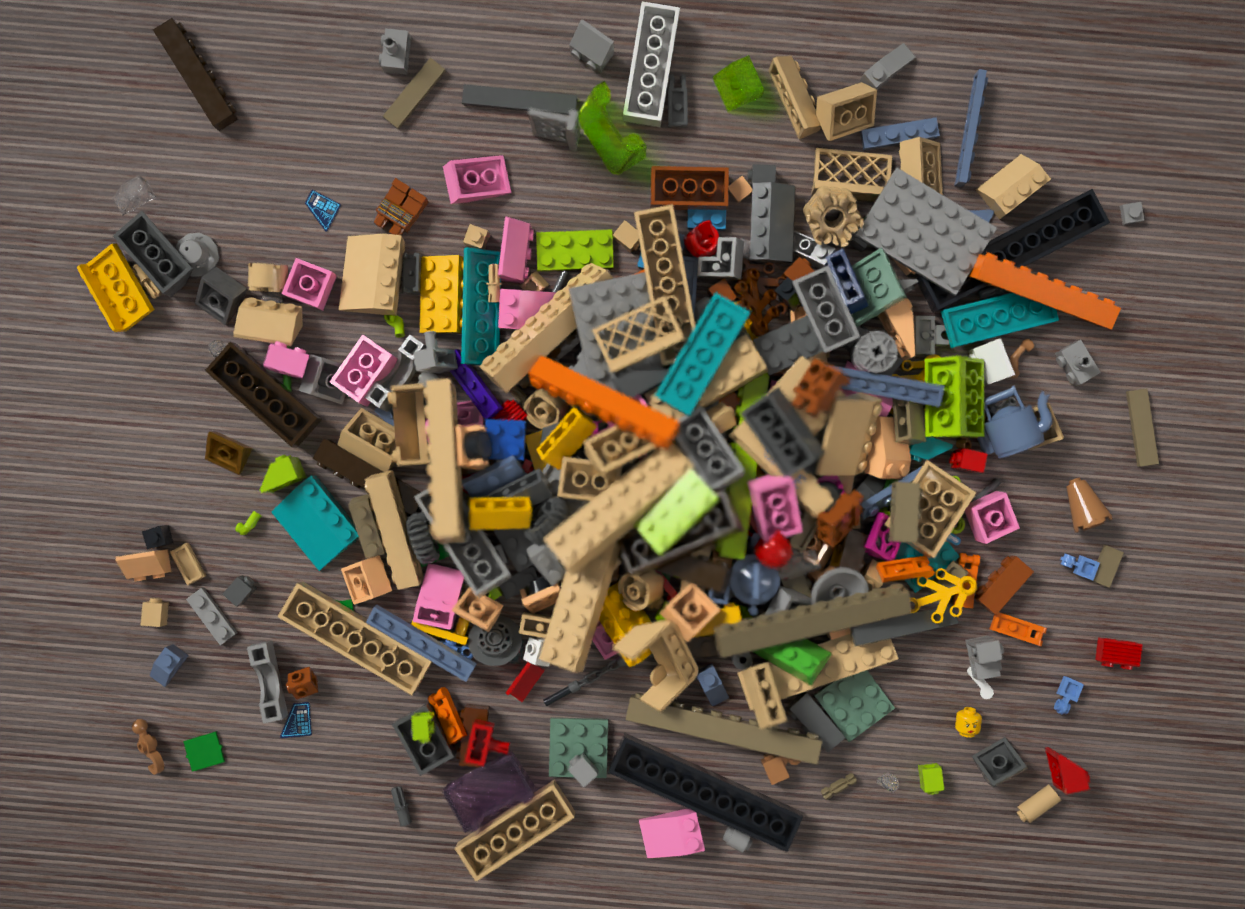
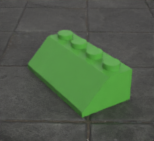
(797, 658)

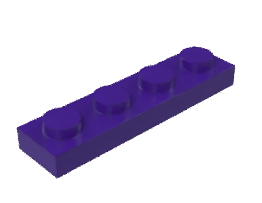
(475, 388)

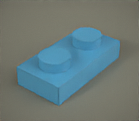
(717, 218)

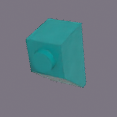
(928, 449)

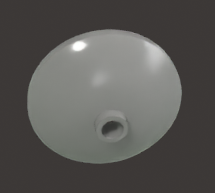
(844, 579)

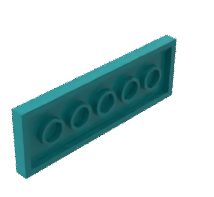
(479, 316)
(994, 318)
(702, 354)

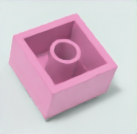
(309, 284)
(286, 361)
(991, 517)

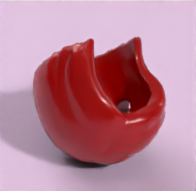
(702, 240)
(775, 552)

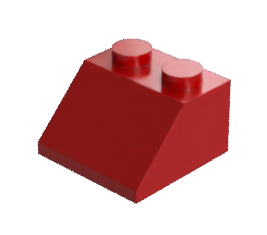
(1066, 774)

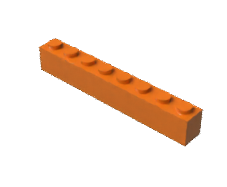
(1046, 292)
(604, 402)

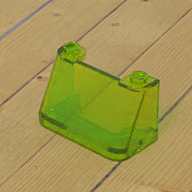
(616, 152)

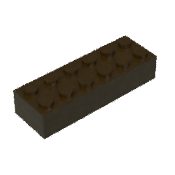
(263, 394)
(714, 526)

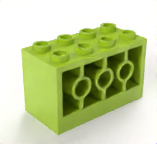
(962, 399)

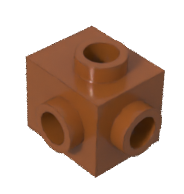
(302, 683)

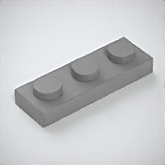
(211, 616)

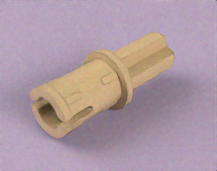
(145, 282)
(494, 284)

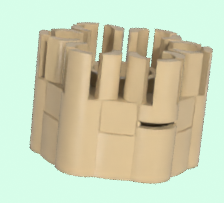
(838, 230)

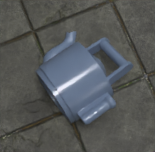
(1014, 427)
(764, 583)

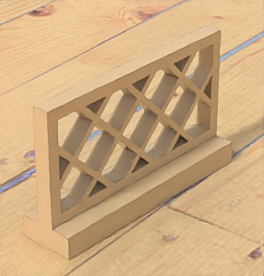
(860, 192)
(645, 351)

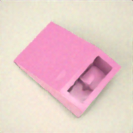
(438, 596)

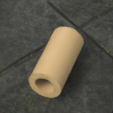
(1038, 804)

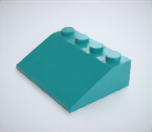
(316, 522)

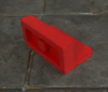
(525, 681)

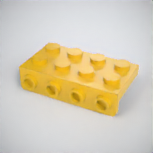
(116, 289)
(441, 294)
(620, 619)

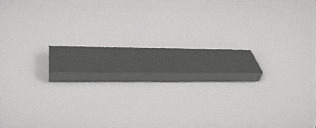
(518, 99)
(901, 626)

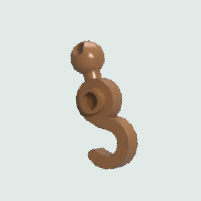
(147, 745)

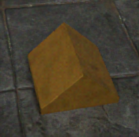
(226, 452)

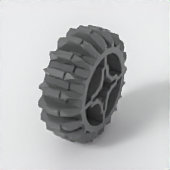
(546, 518)
(422, 541)

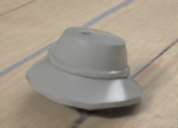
(199, 252)

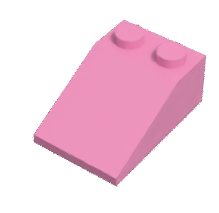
(476, 179)
(520, 305)
(672, 834)

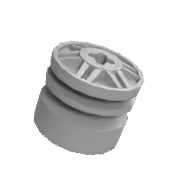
(863, 356)

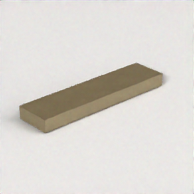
(414, 93)
(1142, 427)

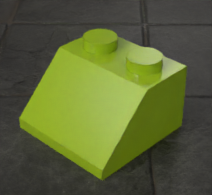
(282, 473)

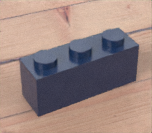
(846, 281)

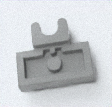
(927, 335)

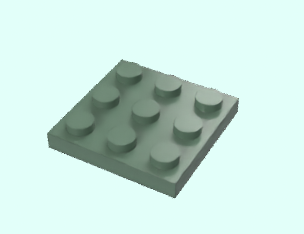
(878, 285)
(854, 703)
(576, 737)

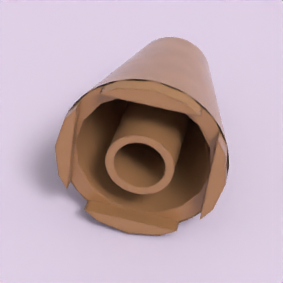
(1085, 506)

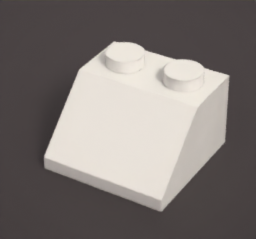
(995, 361)

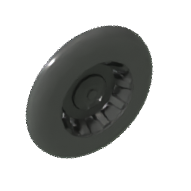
(495, 640)

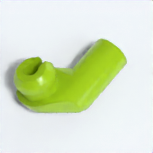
(245, 528)

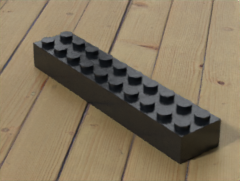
(1029, 243)
(705, 792)

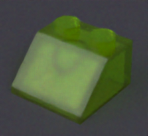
(738, 83)

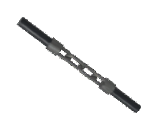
(576, 686)

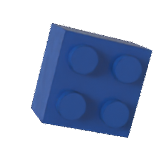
(507, 438)

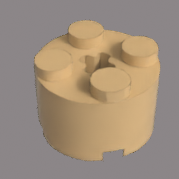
(267, 277)
(544, 409)
(641, 590)

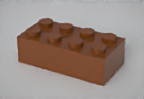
(690, 187)

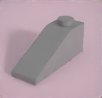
(887, 67)

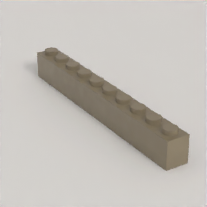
(812, 620)
(727, 729)

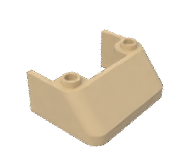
(409, 425)
(675, 662)

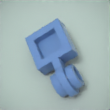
(1083, 567)
(457, 648)
(1069, 690)

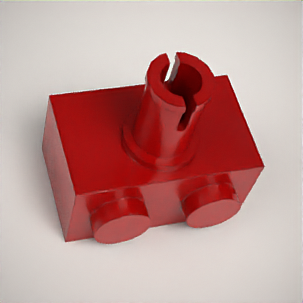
(482, 742)

